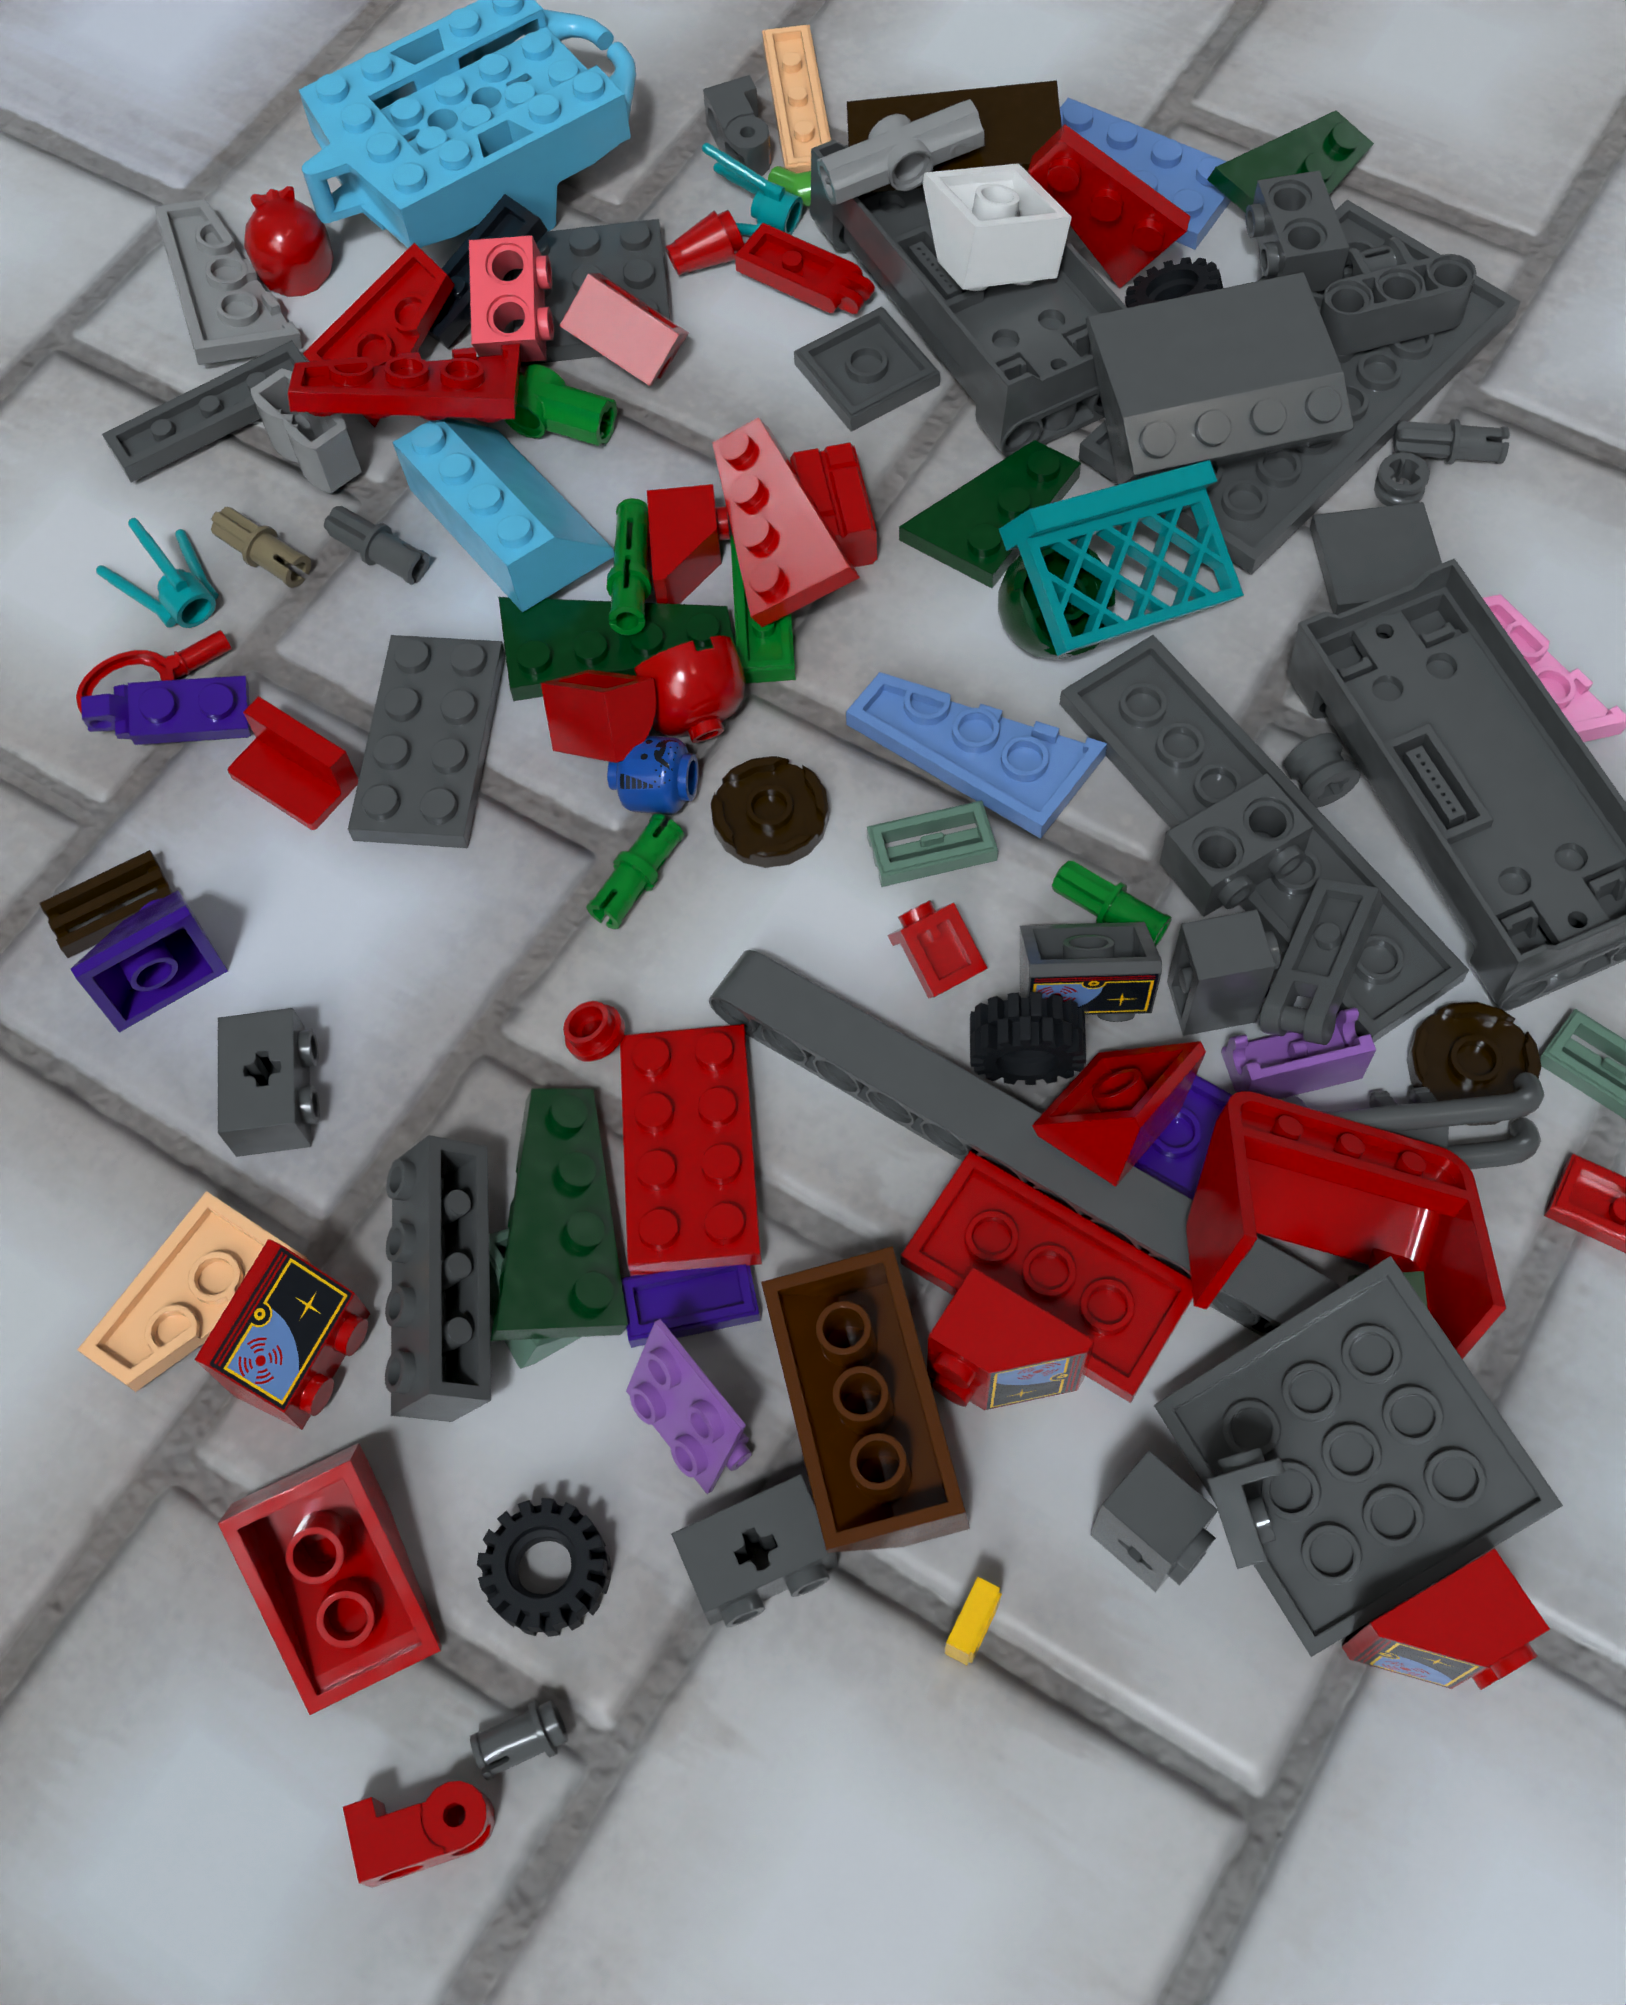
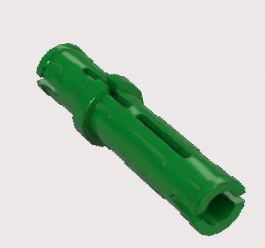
(629, 579)

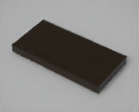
(1013, 118)

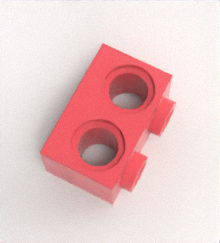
(499, 302)

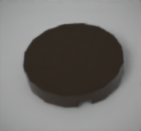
(770, 812)
(1470, 1053)

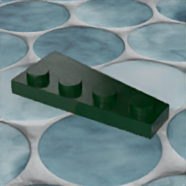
(576, 636)
(561, 1238)

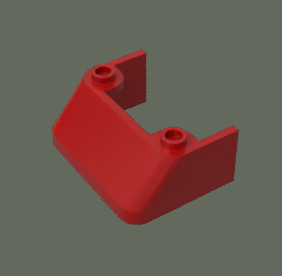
(1347, 1195)

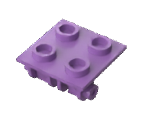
(686, 1410)

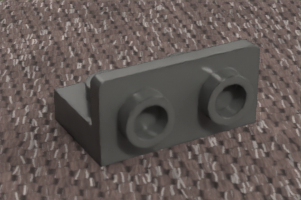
(1243, 1519)

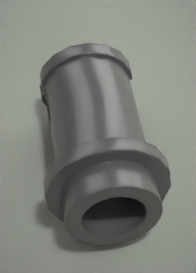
(519, 1739)

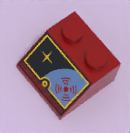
(284, 1336)
(1002, 1348)
(1456, 1629)

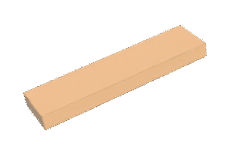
(795, 94)

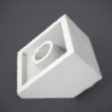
(995, 226)

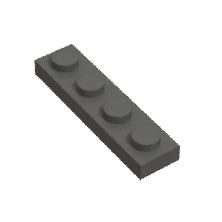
(195, 416)

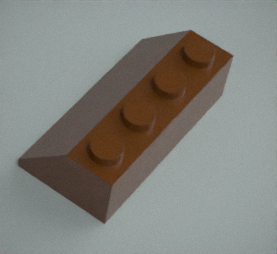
(864, 1405)

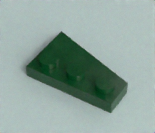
(1322, 145)
(966, 523)

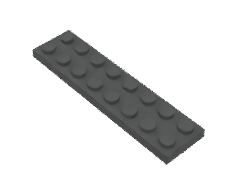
(1190, 755)

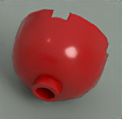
(695, 688)

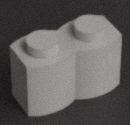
(315, 442)

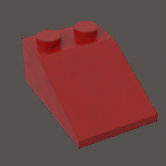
(331, 1578)

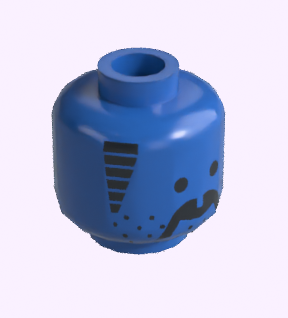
(655, 776)

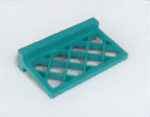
(1100, 515)

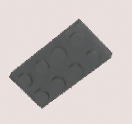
(427, 742)

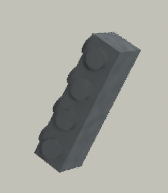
(439, 1281)

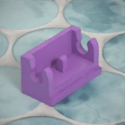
(1292, 1066)

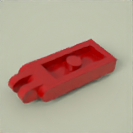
(803, 271)

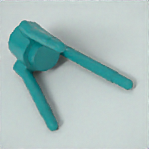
(771, 201)
(183, 595)

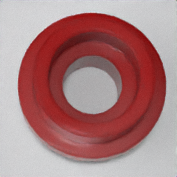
(593, 1031)

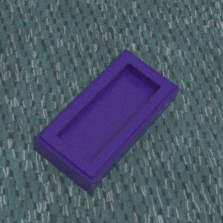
(689, 1301)

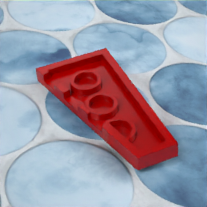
(411, 386)

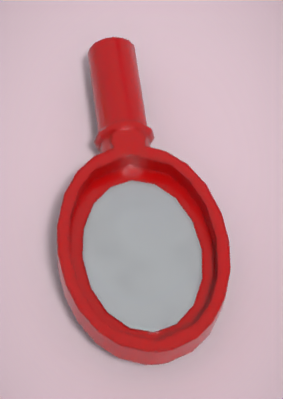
(150, 666)

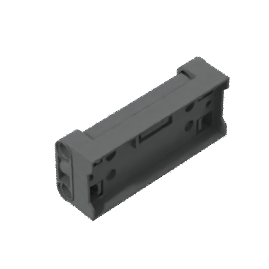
(1009, 346)
(1477, 778)

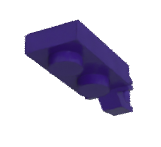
(172, 710)

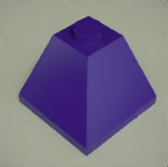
(148, 962)

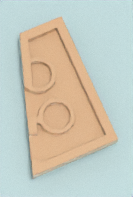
(178, 1294)

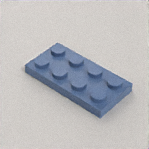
(1160, 162)

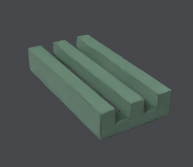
(936, 851)
(1585, 1070)

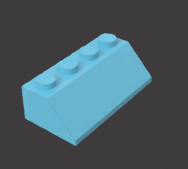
(499, 509)

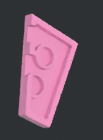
(1567, 688)

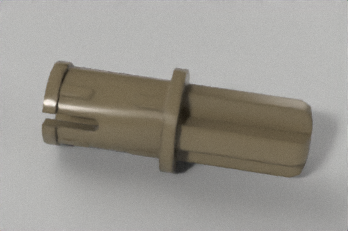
(259, 546)

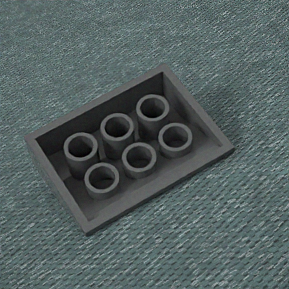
(1218, 377)

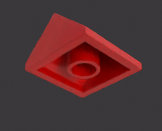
(1120, 1106)

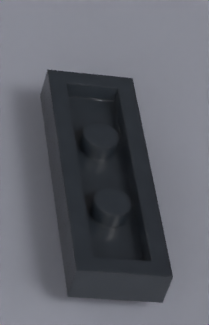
(504, 220)

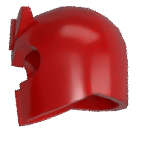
(287, 244)

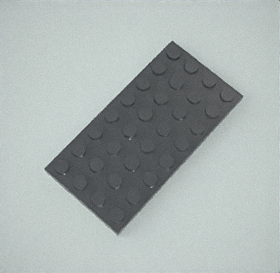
(1273, 495)

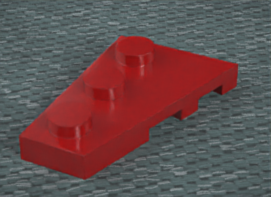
(1109, 206)
(389, 315)

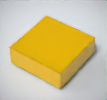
(973, 1621)

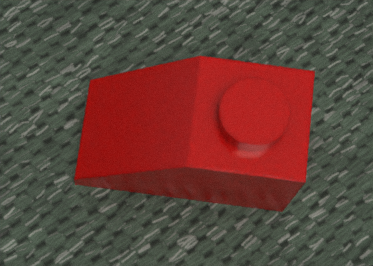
(684, 539)

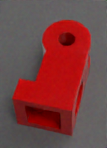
(415, 1838)

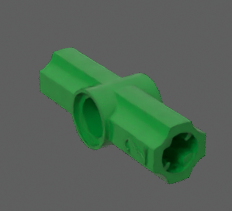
(552, 406)

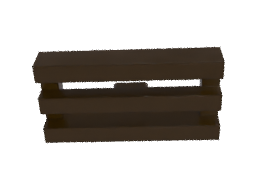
(105, 896)

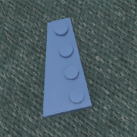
(1008, 765)

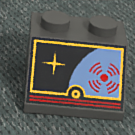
(1100, 966)

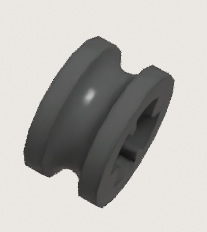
(1405, 466)

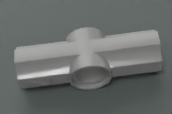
(900, 152)

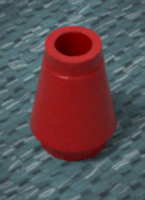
(706, 244)

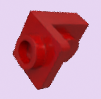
(938, 947)

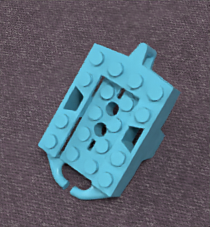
(478, 116)

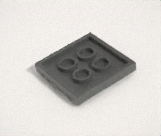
(621, 252)

